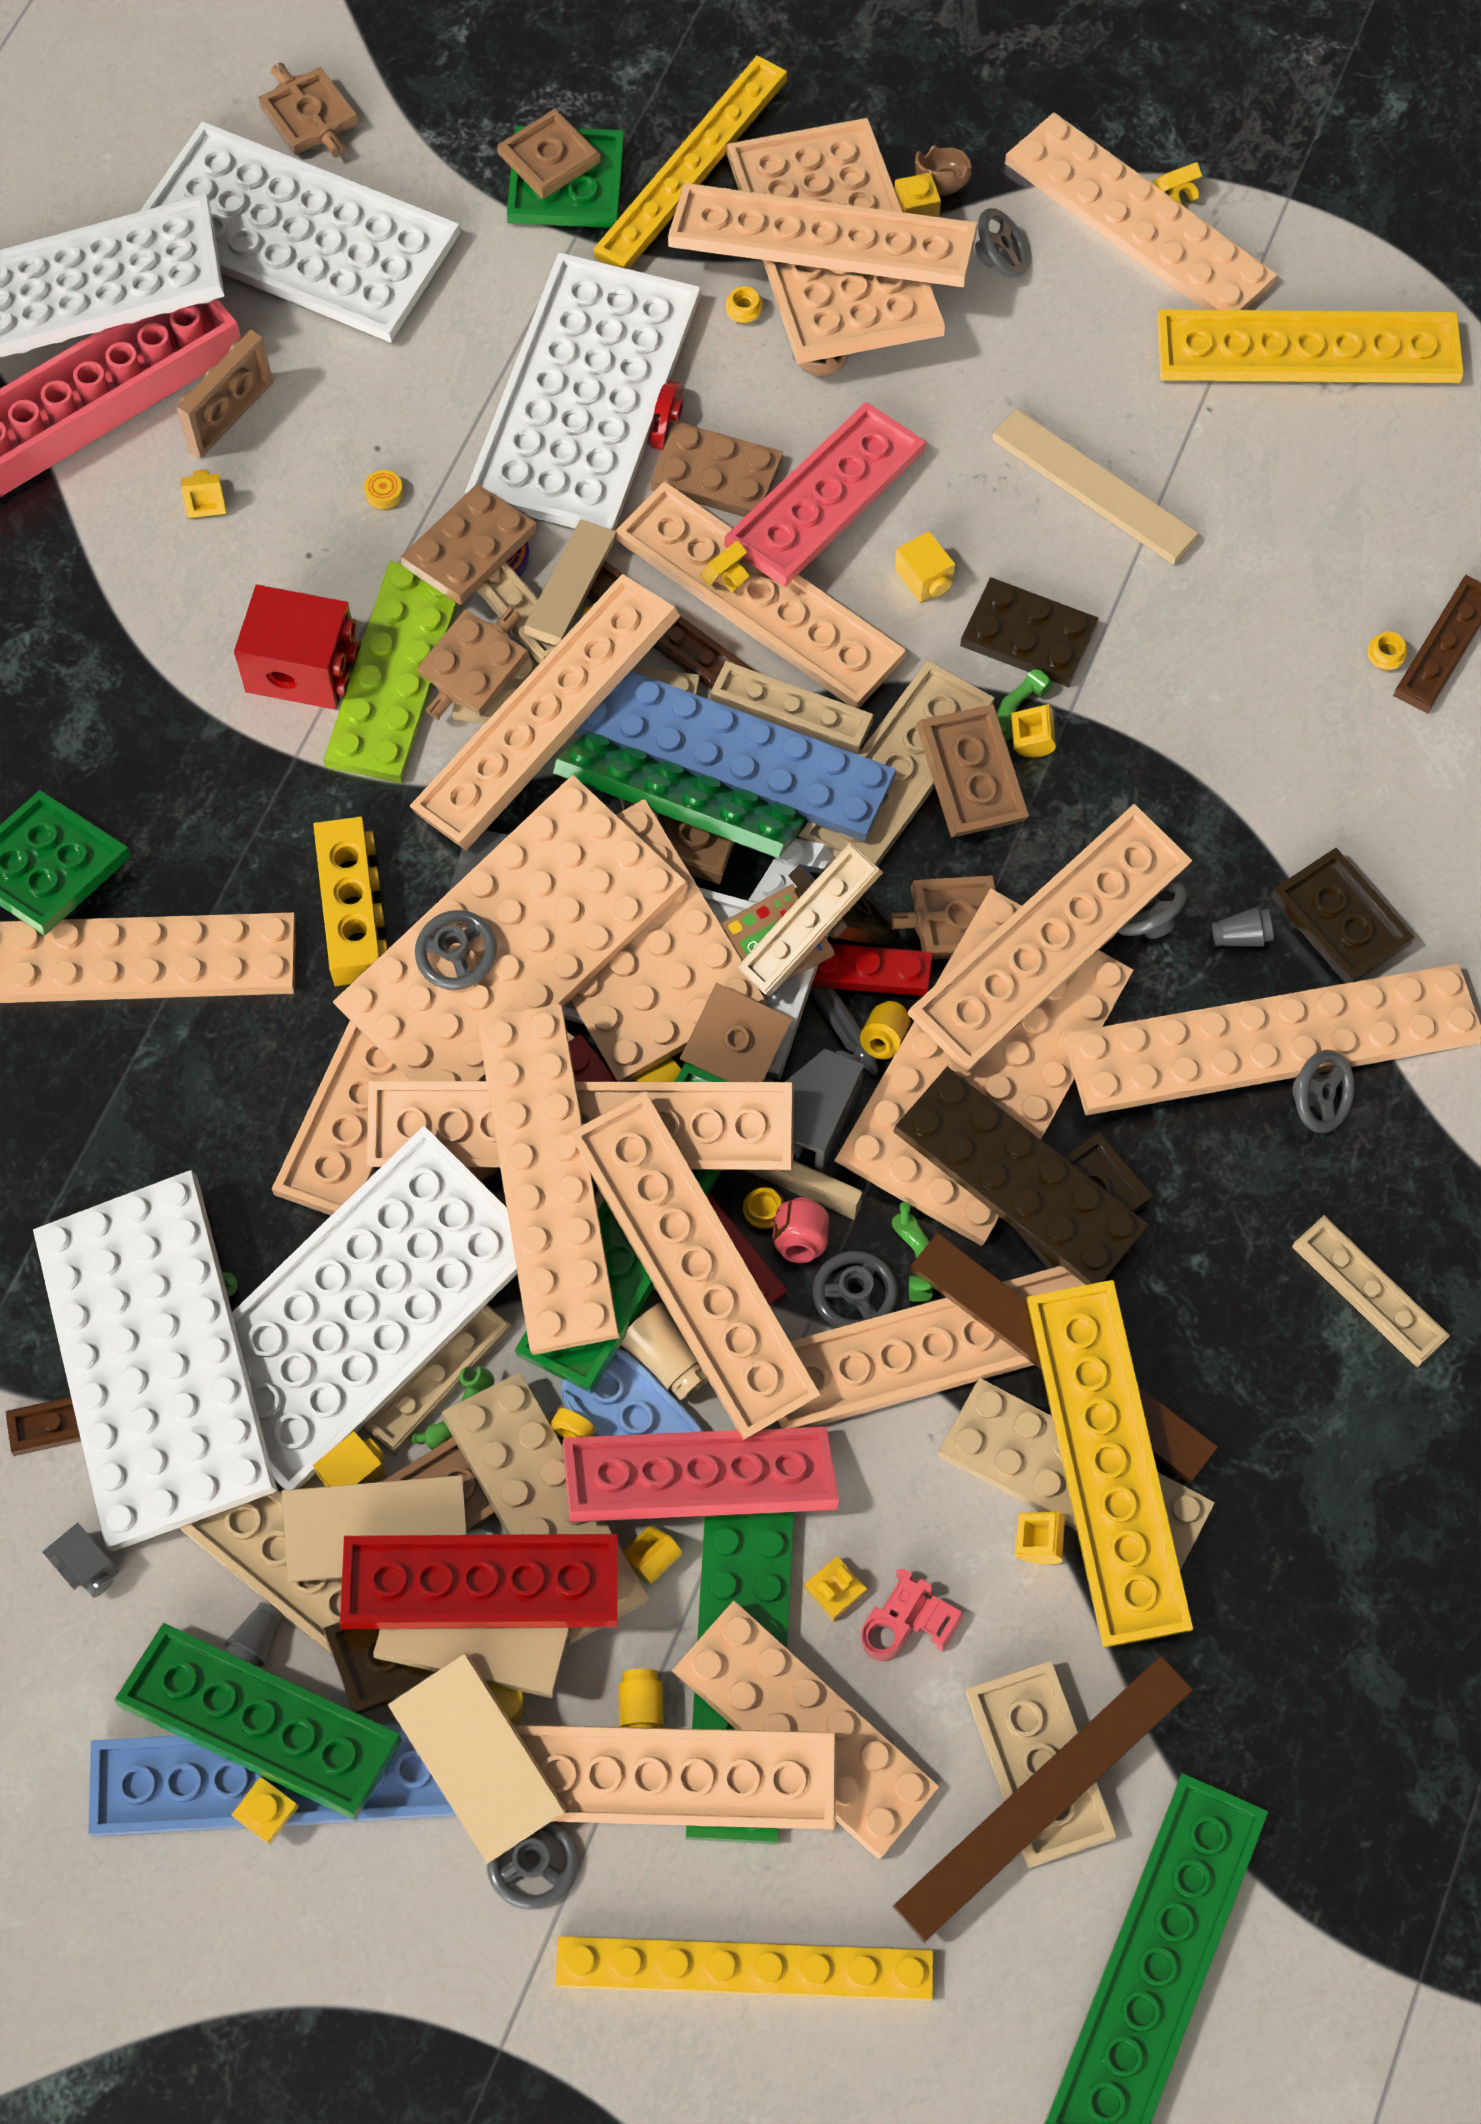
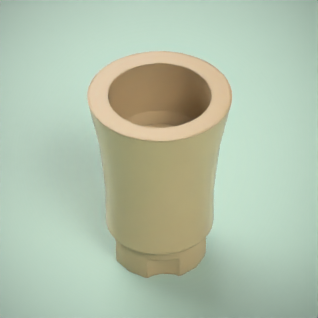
(664, 1351)

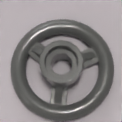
(997, 248)
(1157, 916)
(445, 938)
(1320, 1090)
(853, 1276)
(562, 1881)

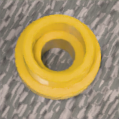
(741, 297)
(1390, 642)

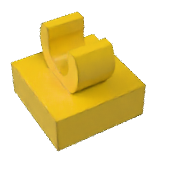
(1180, 180)
(203, 494)
(727, 568)
(835, 1588)

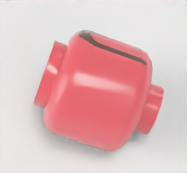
(800, 1230)

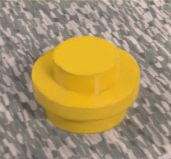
(761, 1207)

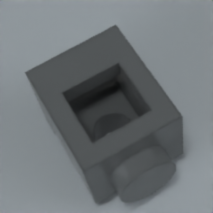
(82, 1560)

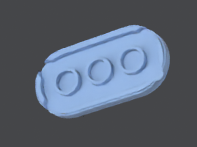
(628, 1402)

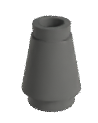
(1244, 929)
(255, 1635)

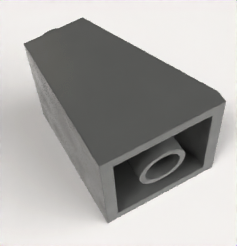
(823, 1105)

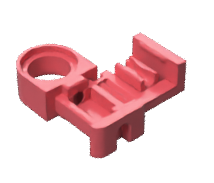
(912, 1611)

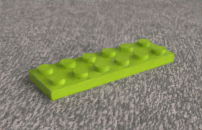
(385, 690)

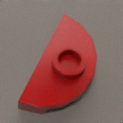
(669, 409)

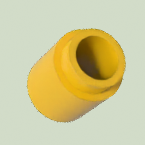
(885, 1030)
(641, 1699)

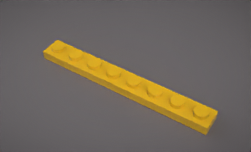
(690, 163)
(744, 1968)

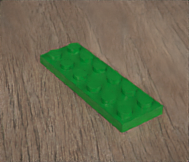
(681, 795)
(259, 1721)

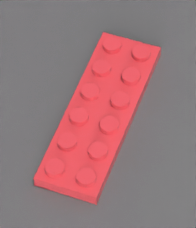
(825, 493)
(698, 1474)

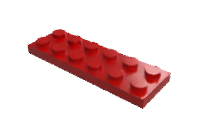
(479, 1581)

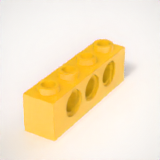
(335, 844)

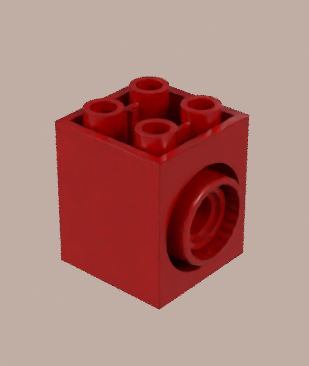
(296, 647)

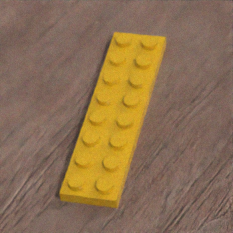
(1309, 346)
(1109, 1464)

